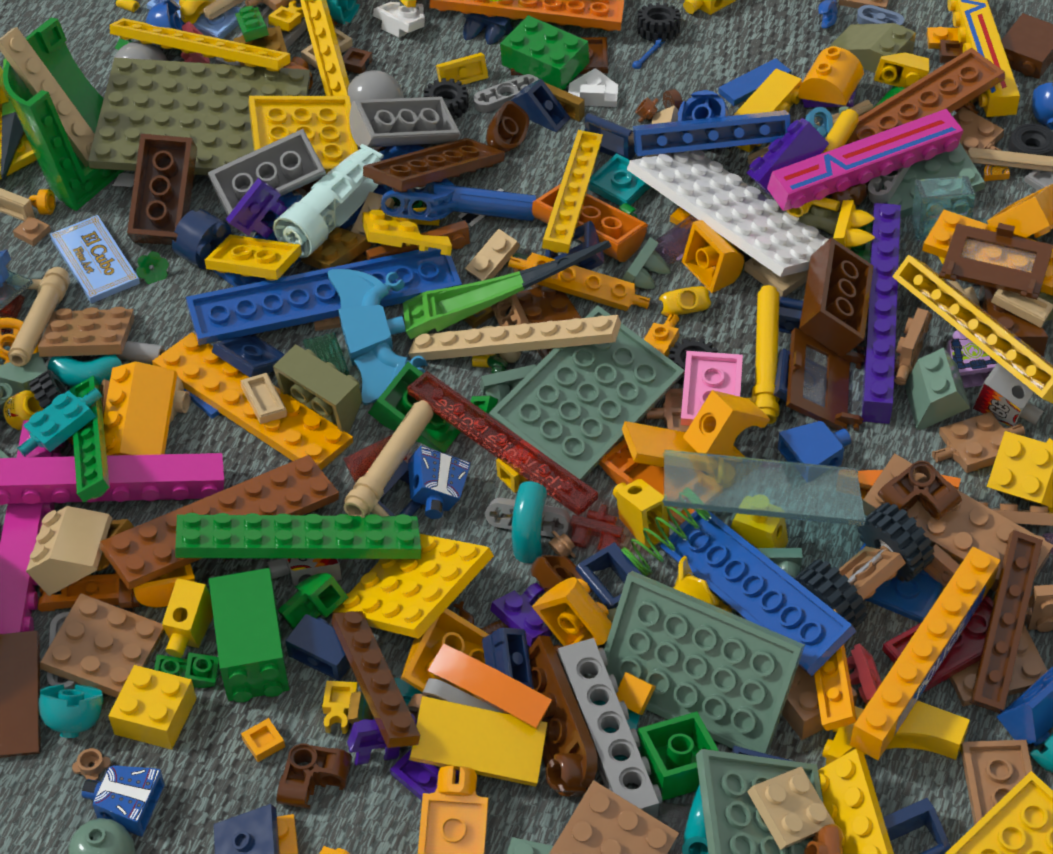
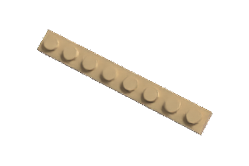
(517, 338)

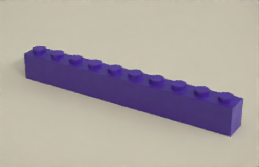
(881, 316)

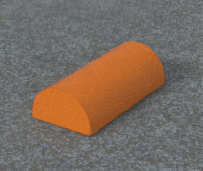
(611, 224)

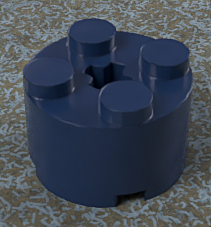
(199, 236)

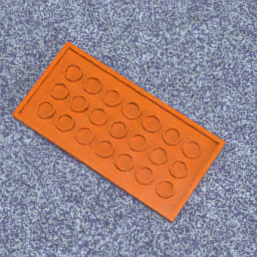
(583, 13)

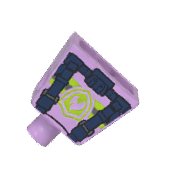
(971, 360)

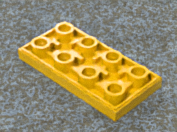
(478, 739)

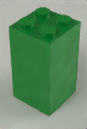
(248, 635)

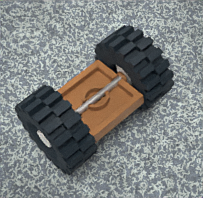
(892, 549)

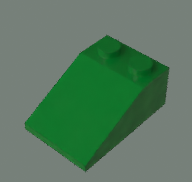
(396, 403)

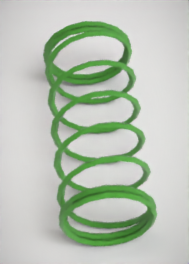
(646, 570)

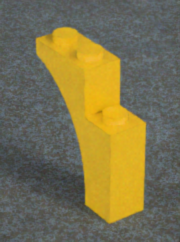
(923, 729)

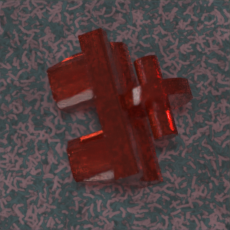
(601, 526)

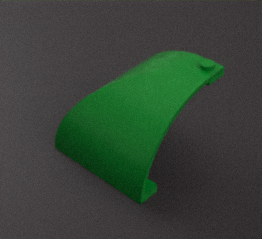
(41, 123)

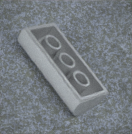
(402, 122)
(282, 164)

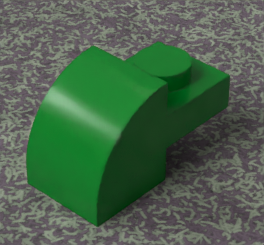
(315, 597)

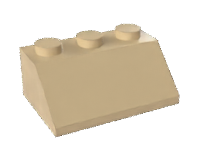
(67, 547)

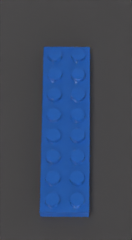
(760, 589)

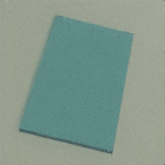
(762, 487)

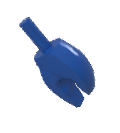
(829, 11)

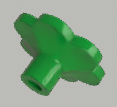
(158, 271)

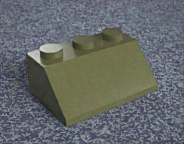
(319, 386)

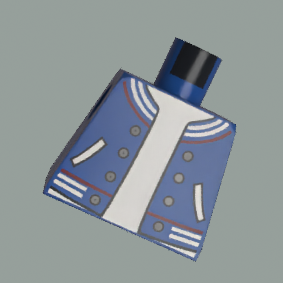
(436, 480)
(126, 795)

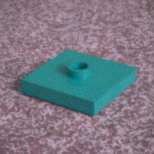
(617, 183)

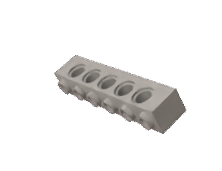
(584, 659)

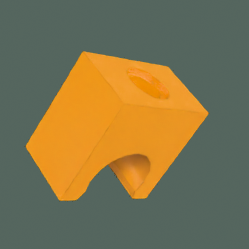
(720, 423)

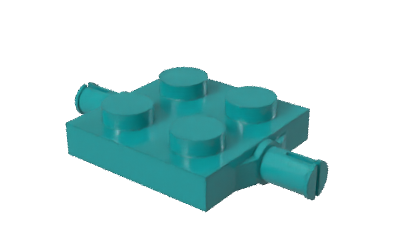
(59, 421)

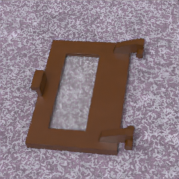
(997, 260)
(820, 381)

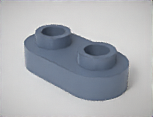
(876, 15)

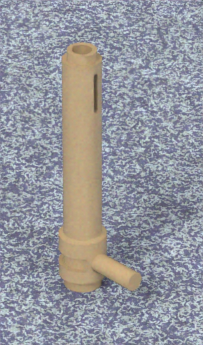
(50, 293)
(369, 488)

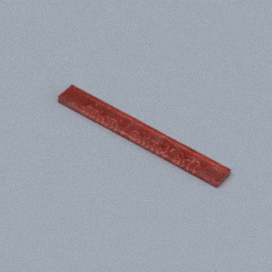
(503, 443)

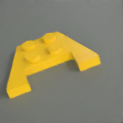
(397, 230)

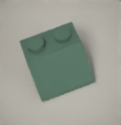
(935, 389)

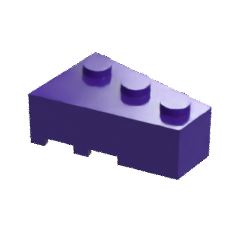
(796, 145)

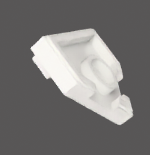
(399, 19)
(595, 89)

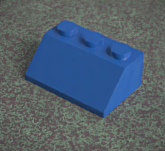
(1032, 712)

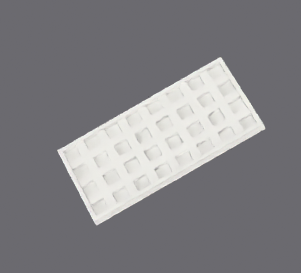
(732, 209)

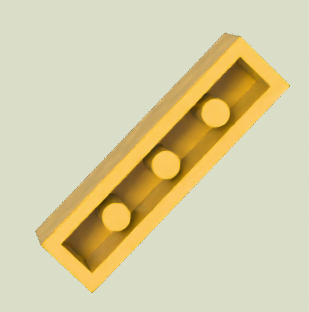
(774, 94)

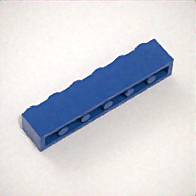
(710, 133)

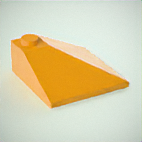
(447, 629)

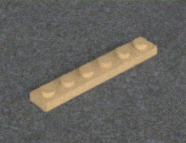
(38, 78)

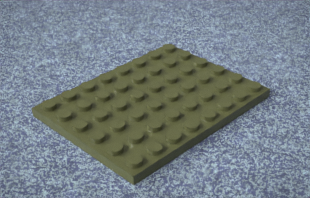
(184, 101)

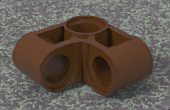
(935, 495)
(325, 768)

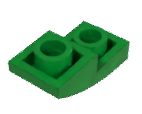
(198, 667)

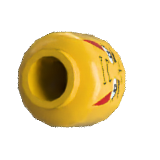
(20, 408)

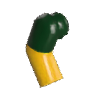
(130, 5)
(490, 361)

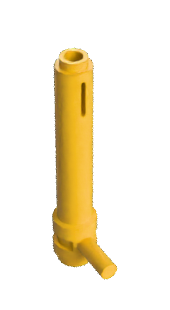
(836, 138)
(766, 352)

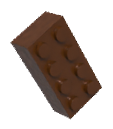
(161, 188)
(836, 297)

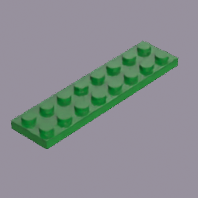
(297, 536)

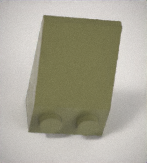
(872, 41)

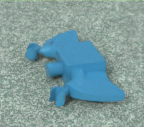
(368, 330)

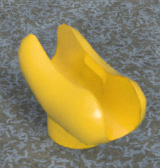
(192, 9)
(685, 300)

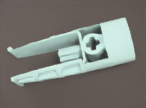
(328, 203)

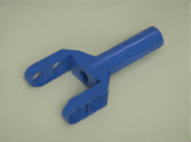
(446, 198)

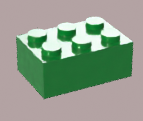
(545, 52)

